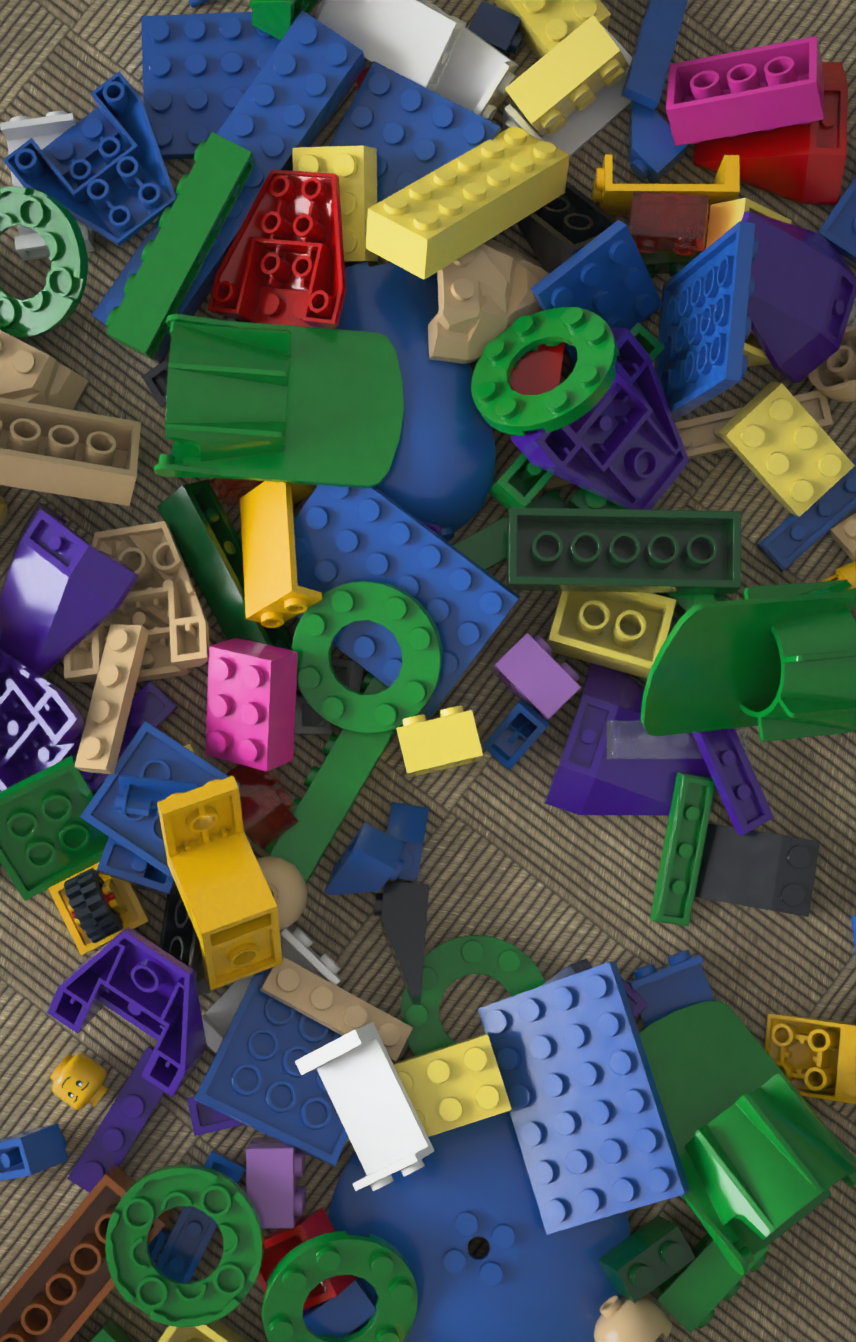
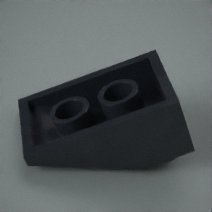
(564, 227)
(758, 870)

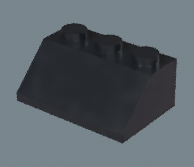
(180, 938)

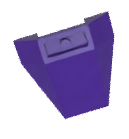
(798, 296)
(56, 591)
(602, 786)

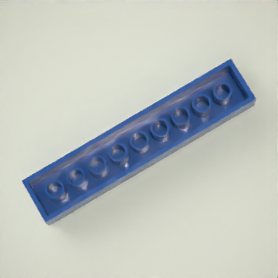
(277, 113)

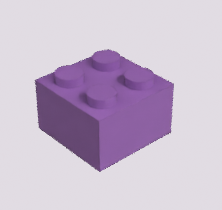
(536, 676)
(274, 1181)

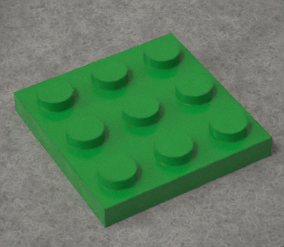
(43, 829)

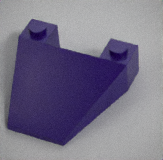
(624, 444)
(149, 992)

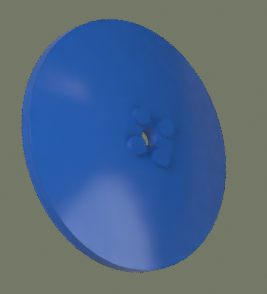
(473, 1187)

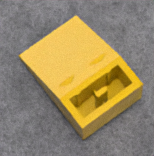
(815, 1055)

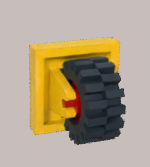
(97, 907)

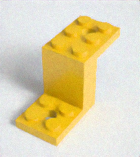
(220, 882)

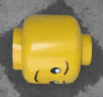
(79, 1081)

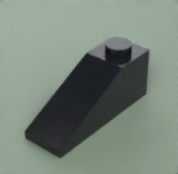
(403, 923)

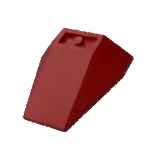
(792, 160)
(286, 255)

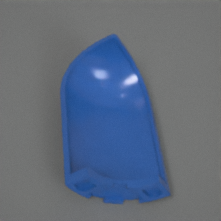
(444, 441)

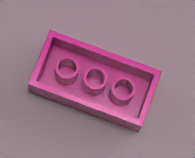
(746, 91)

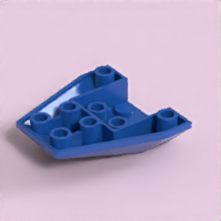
(103, 166)

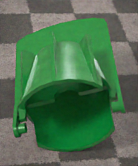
(280, 403)
(759, 661)
(740, 1130)

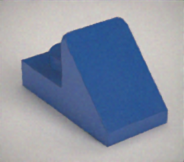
(408, 825)
(129, 867)

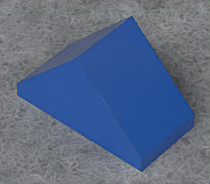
(515, 734)

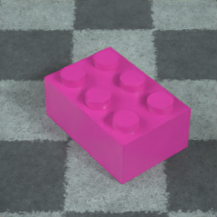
(251, 703)

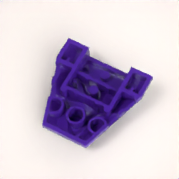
(35, 723)

